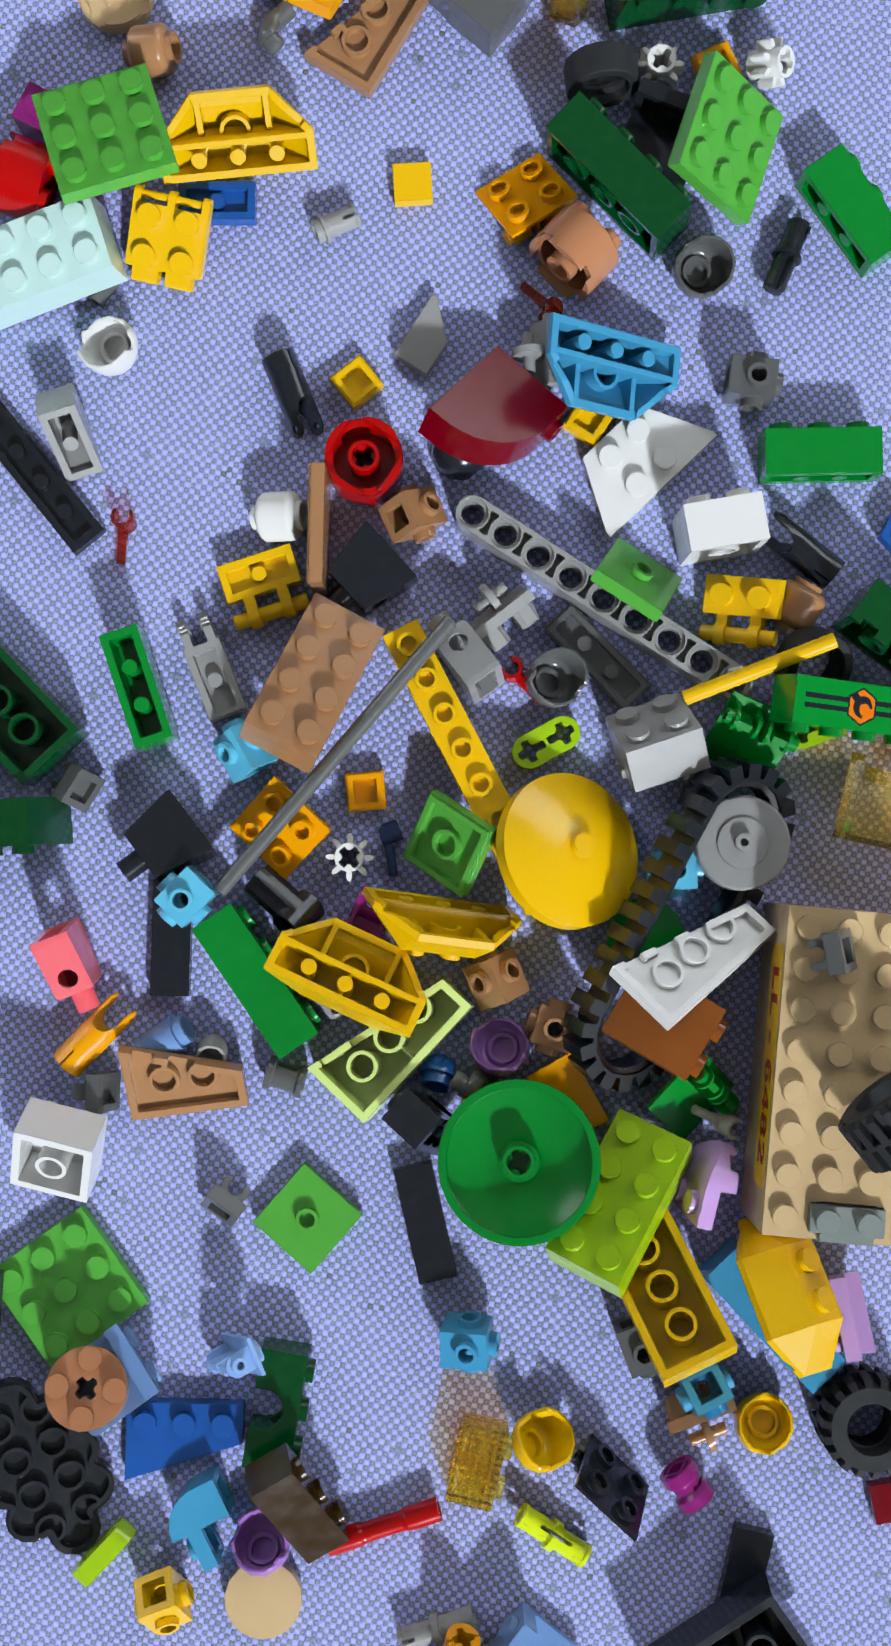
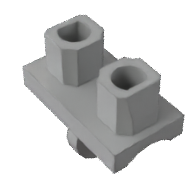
(533, 353)
(514, 604)

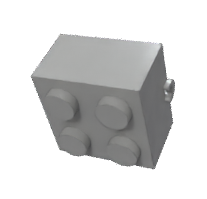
(657, 742)

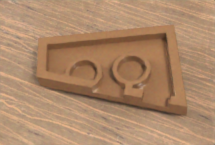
(367, 43)
(179, 1083)

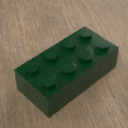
(618, 175)
(33, 723)

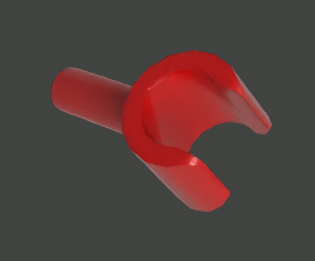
(518, 677)

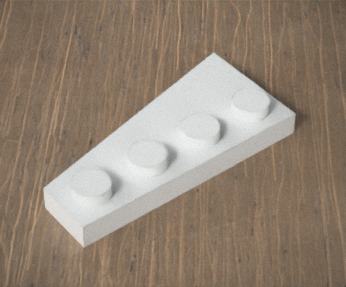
(686, 970)

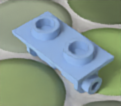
(236, 1356)

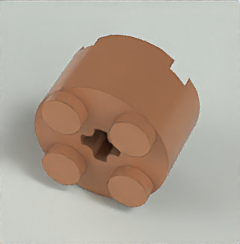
(575, 251)
(64, 1384)

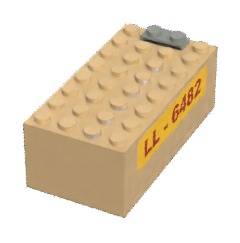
(812, 1056)

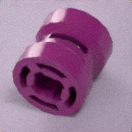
(689, 1487)

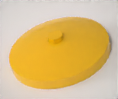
(566, 851)

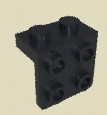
(657, 121)

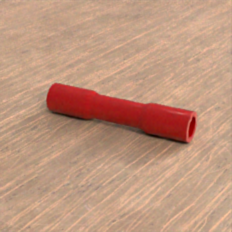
(406, 1519)

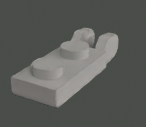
(212, 672)

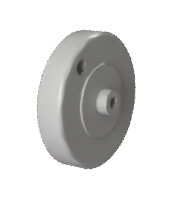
(744, 844)

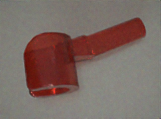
(548, 305)
(123, 532)

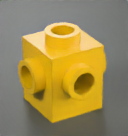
(163, 1600)

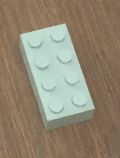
(56, 259)

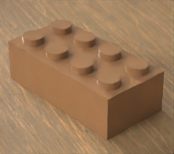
(311, 683)

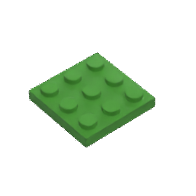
(105, 134)
(725, 138)
(70, 1286)

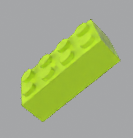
(635, 1187)

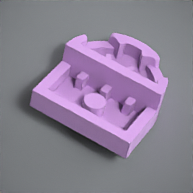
(705, 1180)
(855, 1332)

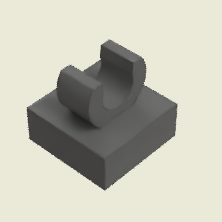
(77, 786)
(838, 952)
(99, 1091)
(223, 1203)

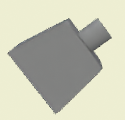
(475, 665)

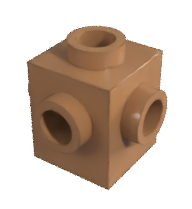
(413, 514)
(496, 979)
(538, 1022)

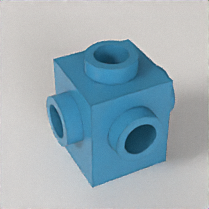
(468, 1341)
(715, 1402)

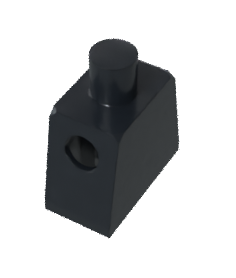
(369, 572)
(164, 841)

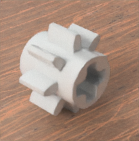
(770, 63)
(660, 64)
(338, 857)

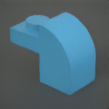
(199, 1505)

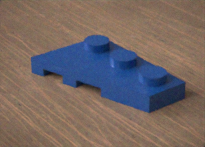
(179, 1430)

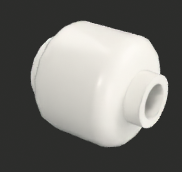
(279, 516)

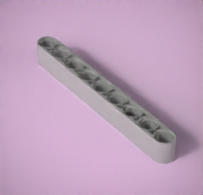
(581, 596)

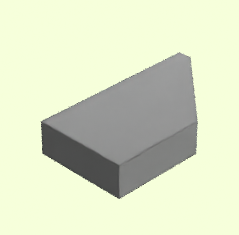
(424, 340)

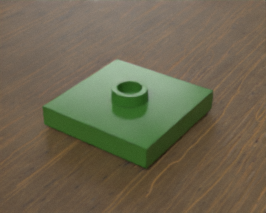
(636, 579)
(449, 843)
(308, 1217)

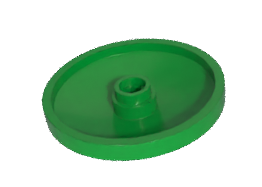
(519, 1162)

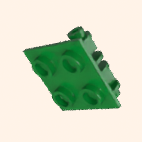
(746, 732)
(710, 1090)

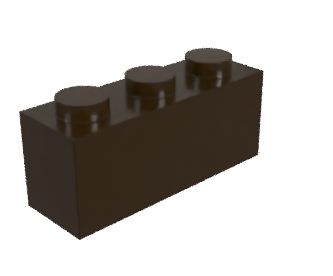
(297, 1503)

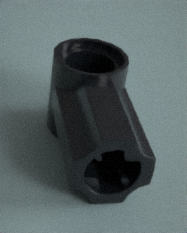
(281, 900)

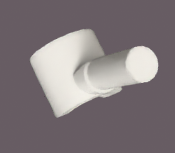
(720, 1122)

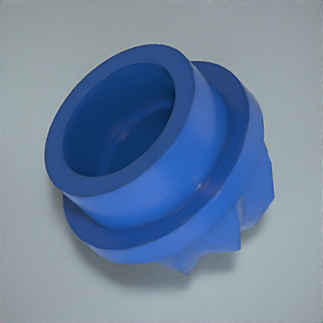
(437, 1072)

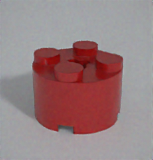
(25, 176)
(362, 440)

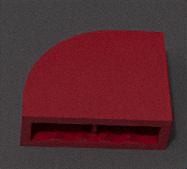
(494, 414)

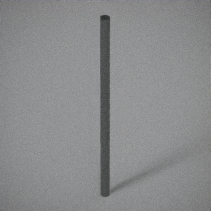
(335, 756)

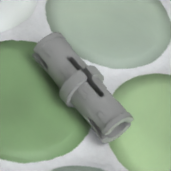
(435, 1627)

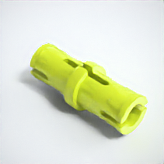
(573, 1547)

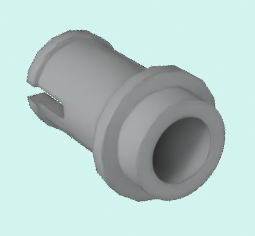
(335, 224)

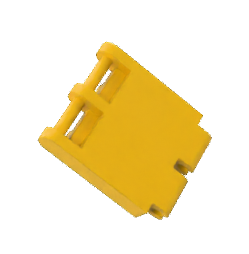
(168, 239)

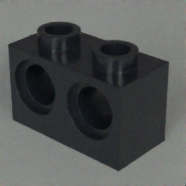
(417, 1119)

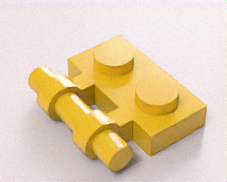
(258, 576)
(742, 597)

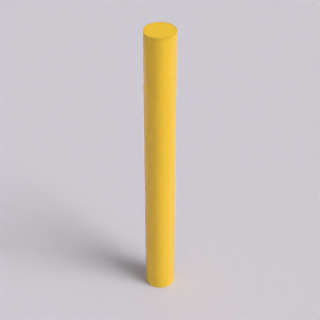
(760, 668)

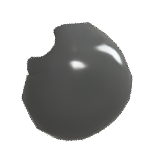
(703, 266)
(556, 677)

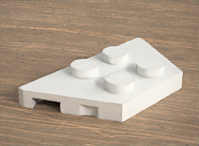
(638, 462)

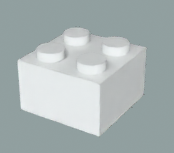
(720, 526)
(57, 1149)

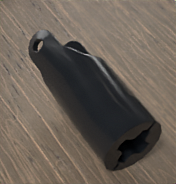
(292, 392)
(806, 553)

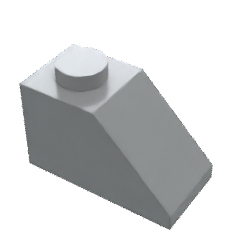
(68, 432)

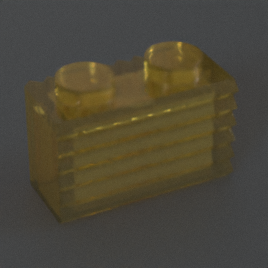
(477, 1462)

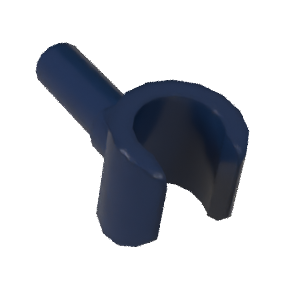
(389, 834)

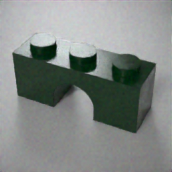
(286, 1370)

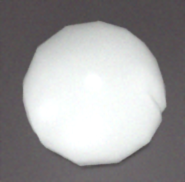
(109, 346)

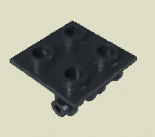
(611, 1485)

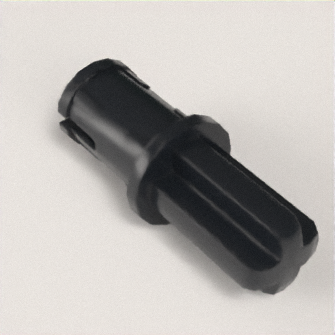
(786, 255)

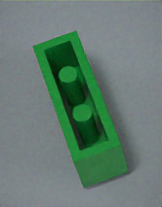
(849, 208)
(820, 453)
(139, 687)

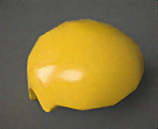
(763, 1423)
(543, 1440)

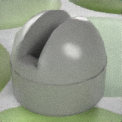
(212, 1047)

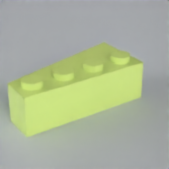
(377, 1062)

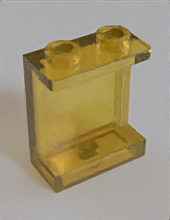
(864, 804)

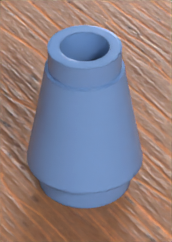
(169, 1035)

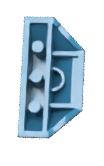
(609, 368)

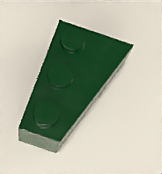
(33, 823)

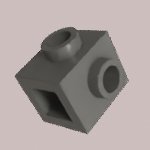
(752, 381)

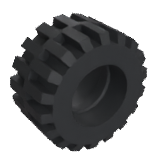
(868, 1125)
(835, 1407)

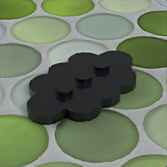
(48, 1473)

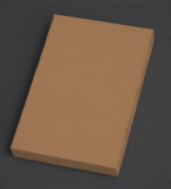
(318, 528)

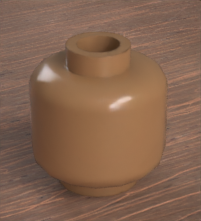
(155, 46)
(800, 606)

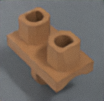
(680, 1420)

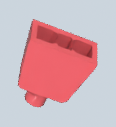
(68, 949)

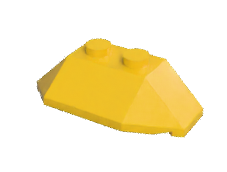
(239, 135)
(442, 924)
(350, 974)
(790, 1298)

